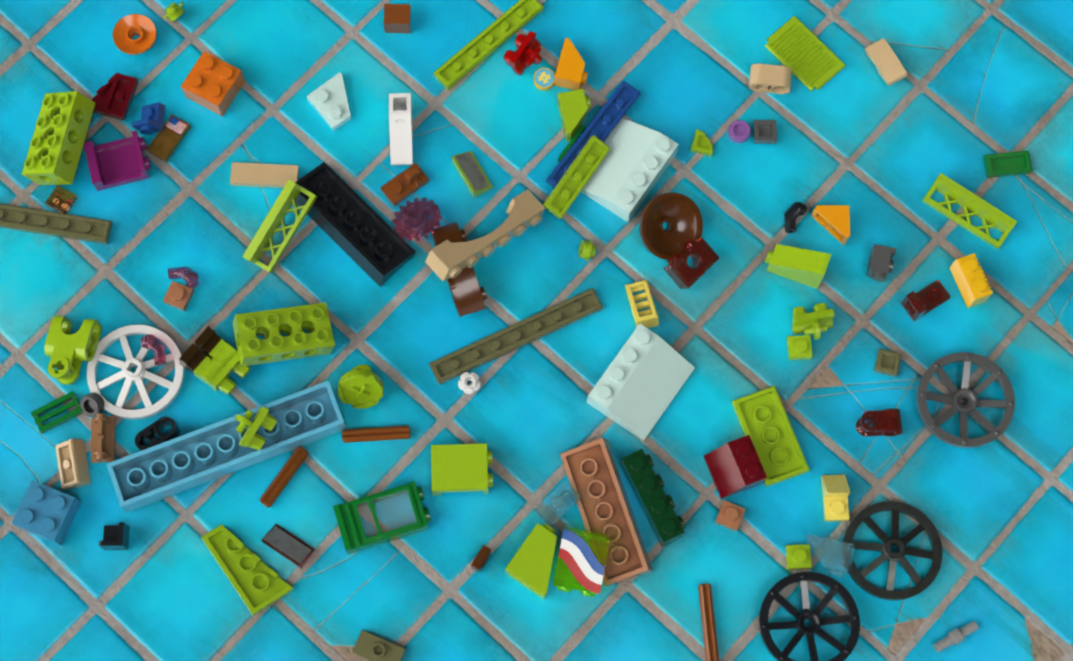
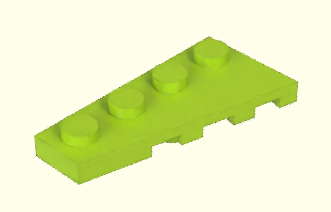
(249, 576)

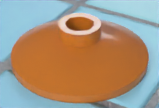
(132, 26)

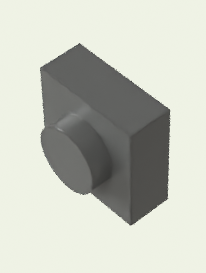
(765, 131)

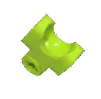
(70, 349)

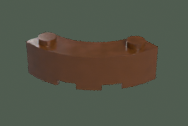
(464, 288)

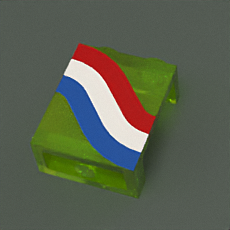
(581, 561)

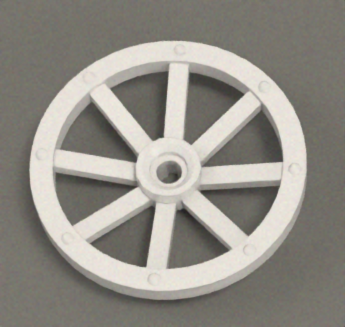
(137, 377)

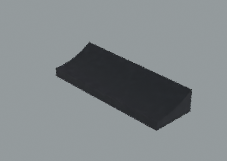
(354, 225)

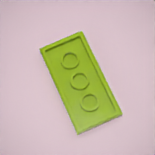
(772, 435)

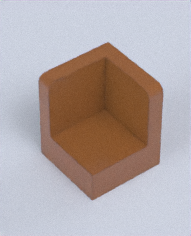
(397, 18)

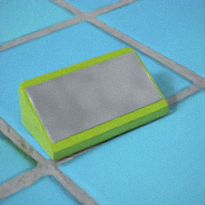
(471, 173)

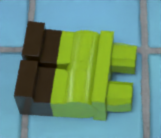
(213, 361)

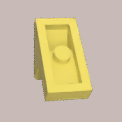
(835, 498)

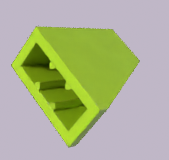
(798, 264)
(534, 560)

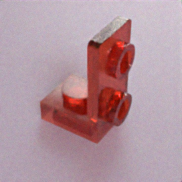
(925, 300)

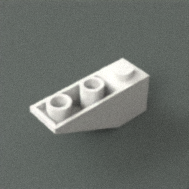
(401, 128)

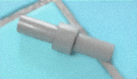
(955, 636)

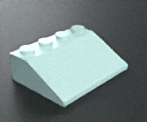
(629, 168)
(640, 382)

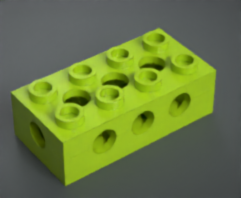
(58, 138)
(288, 321)

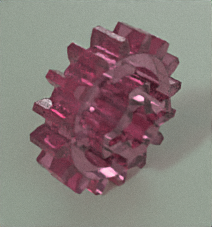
(406, 220)

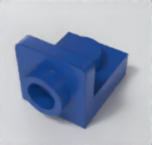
(151, 119)

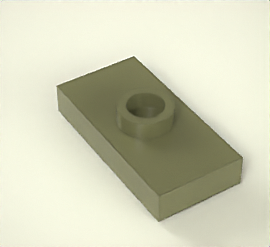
(377, 649)

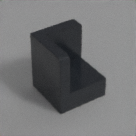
(115, 537)

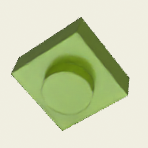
(799, 347)
(798, 557)

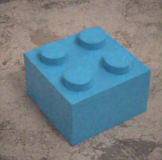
(46, 513)

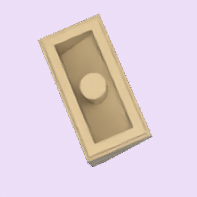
(72, 464)

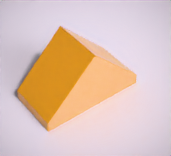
(835, 220)

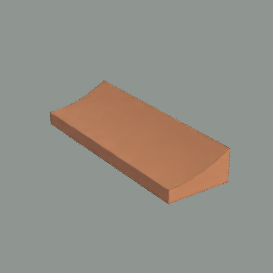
(607, 509)

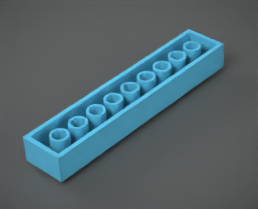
(215, 448)

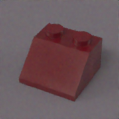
(735, 467)

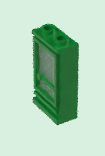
(382, 517)

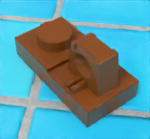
(404, 184)

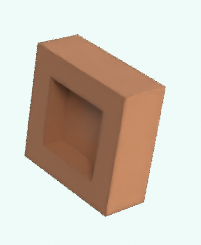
(178, 296)
(730, 515)

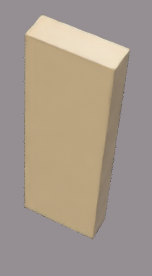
(262, 174)

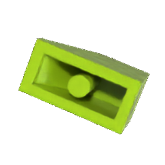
(573, 110)

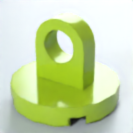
(360, 387)

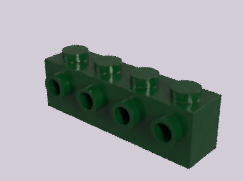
(652, 498)

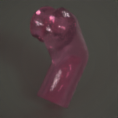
(152, 342)

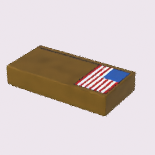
(169, 138)

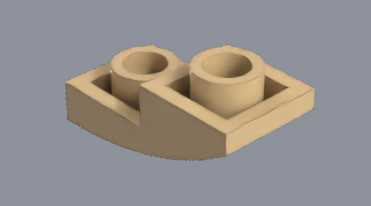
(886, 61)

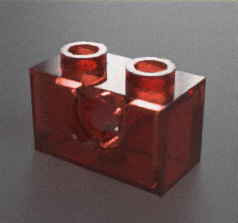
(703, 259)

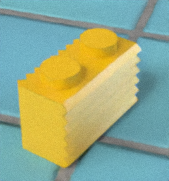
(971, 280)

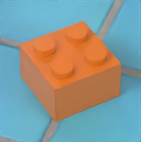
(213, 83)

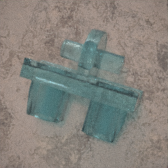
(557, 503)

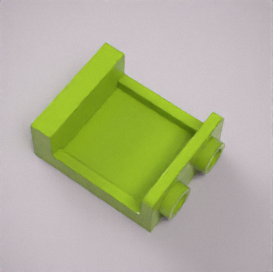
(460, 468)

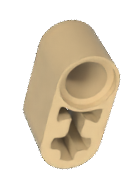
(770, 78)

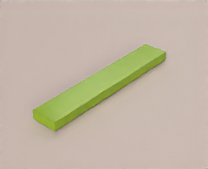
(487, 42)

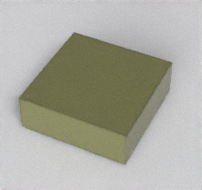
(887, 362)

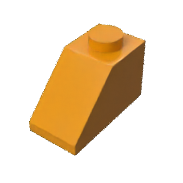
(570, 68)

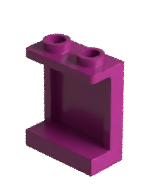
(117, 162)

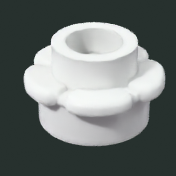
(474, 386)

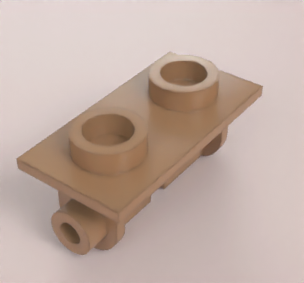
(102, 439)

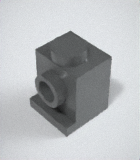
(880, 262)

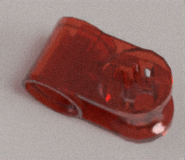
(883, 423)

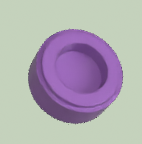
(739, 131)

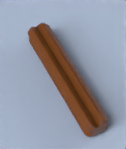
(376, 434)
(284, 476)

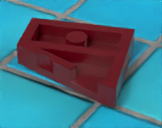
(115, 96)

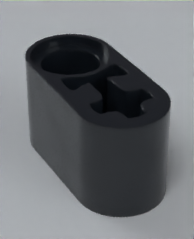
(156, 427)

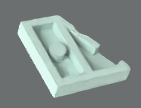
(331, 102)

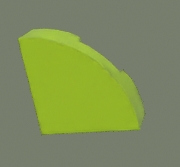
(702, 144)

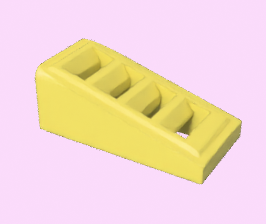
(648, 317)

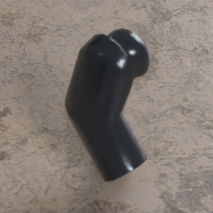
(791, 214)

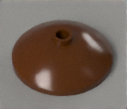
(682, 221)

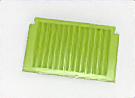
(804, 53)

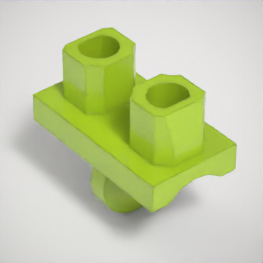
(812, 322)
(262, 419)

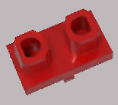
(526, 54)

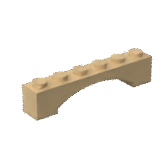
(451, 258)

